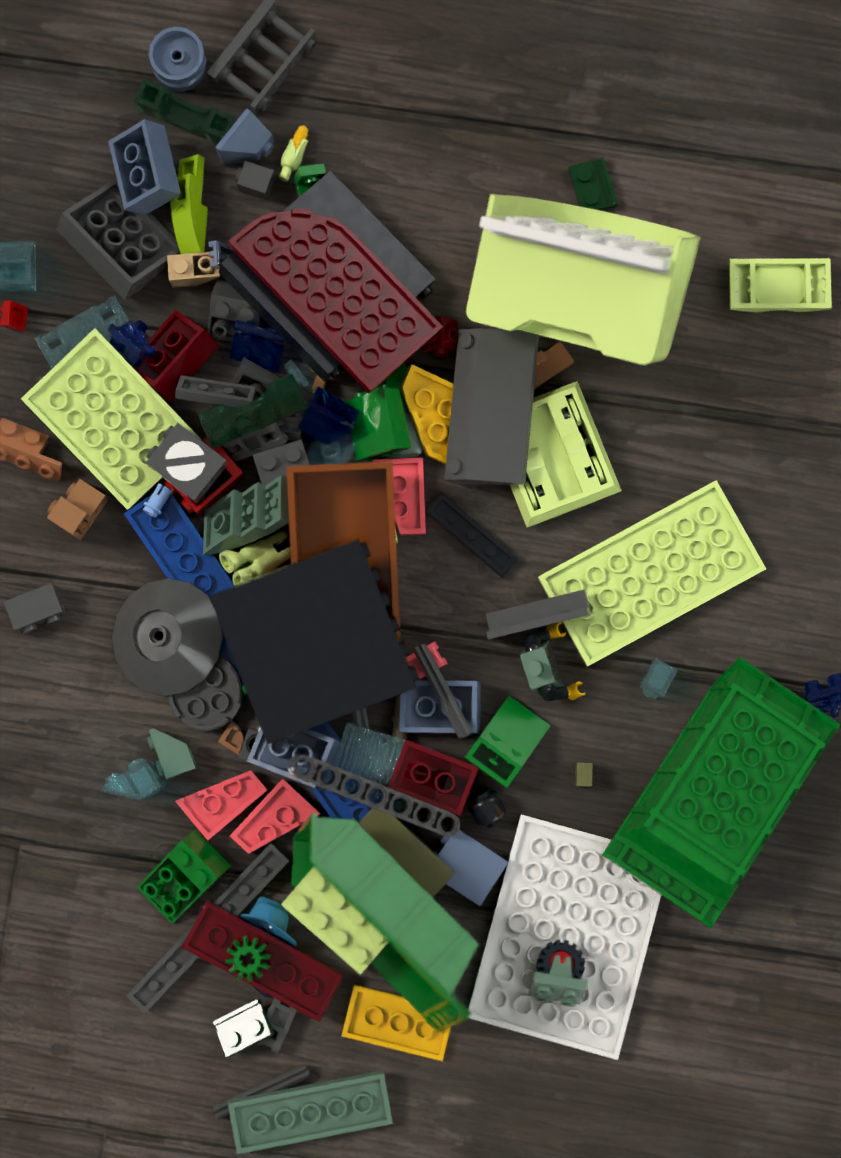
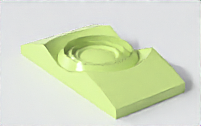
(780, 284)

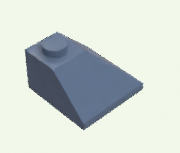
(245, 141)

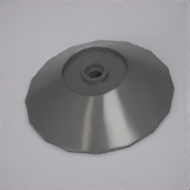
(189, 639)

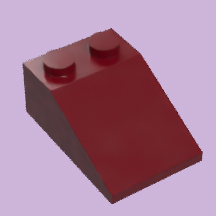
(433, 777)

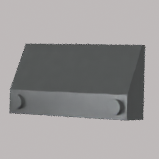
(491, 407)

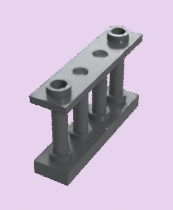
(237, 52)

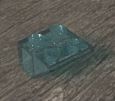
(18, 266)
(137, 783)

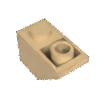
(190, 269)

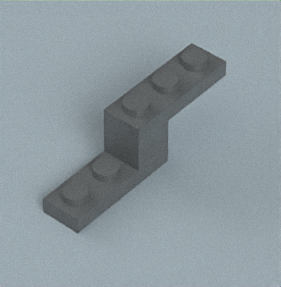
(229, 395)

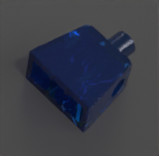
(327, 418)

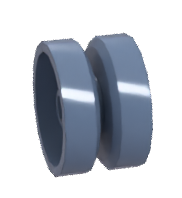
(178, 59)

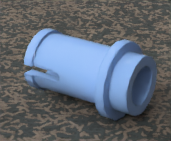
(157, 501)

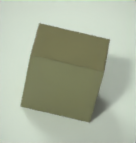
(583, 774)

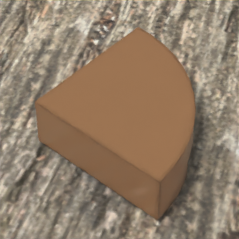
(232, 738)

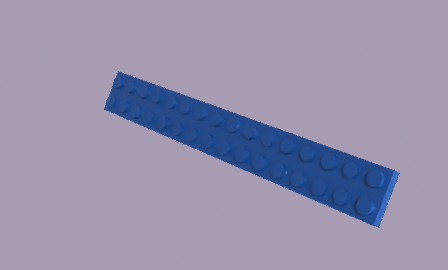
(180, 555)

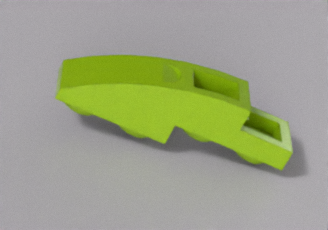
(187, 212)

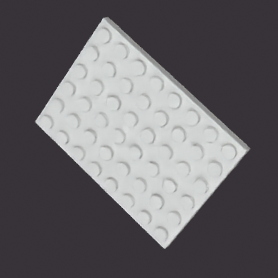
(570, 892)

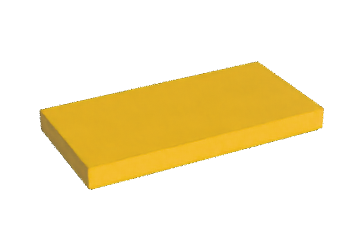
(391, 1023)

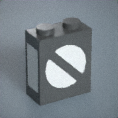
(186, 462)

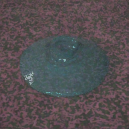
(336, 453)

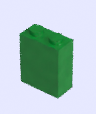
(380, 424)

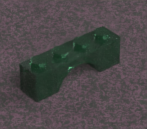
(167, 107)
(229, 423)

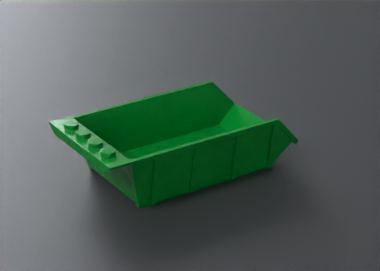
(721, 791)
(424, 942)

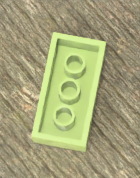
(334, 921)

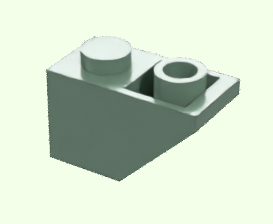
(173, 754)

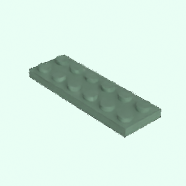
(310, 1112)

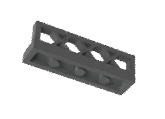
(537, 614)

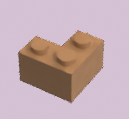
(78, 510)

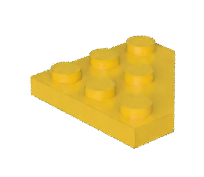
(429, 406)

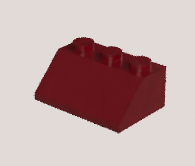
(180, 351)

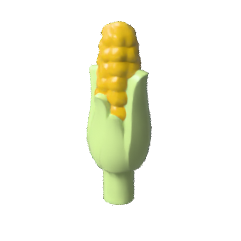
(294, 153)

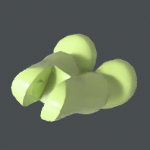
(259, 554)

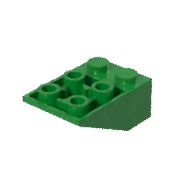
(507, 742)
(183, 876)

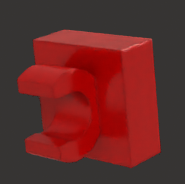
(13, 316)

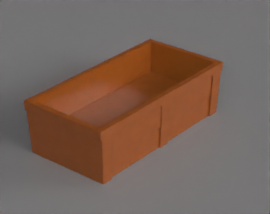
(343, 504)

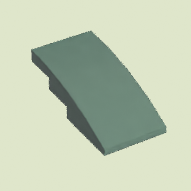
(245, 516)

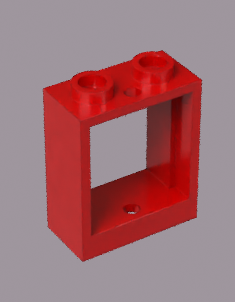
(236, 476)

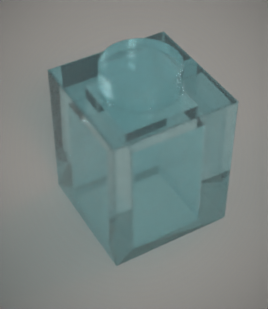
(657, 679)

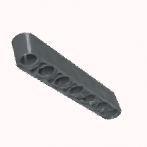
(386, 799)

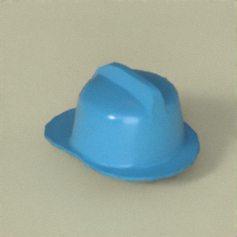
(270, 917)

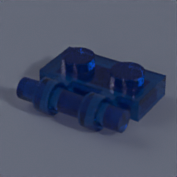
(261, 352)

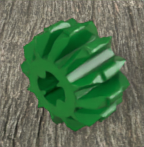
(252, 966)

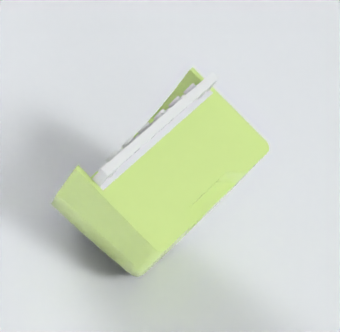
(581, 276)

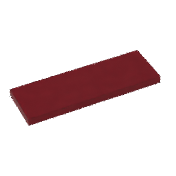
(291, 974)

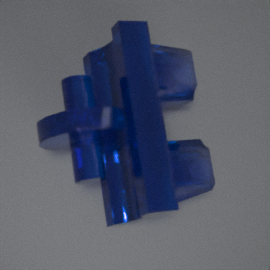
(134, 338)
(828, 699)

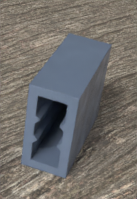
(473, 864)

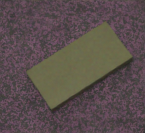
(407, 850)

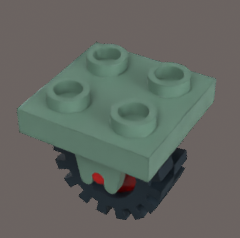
(559, 974)

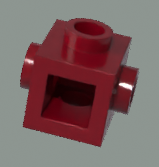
(445, 340)

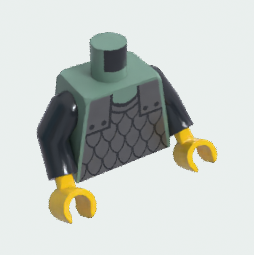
(542, 667)

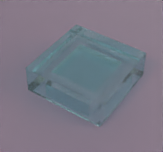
(290, 368)

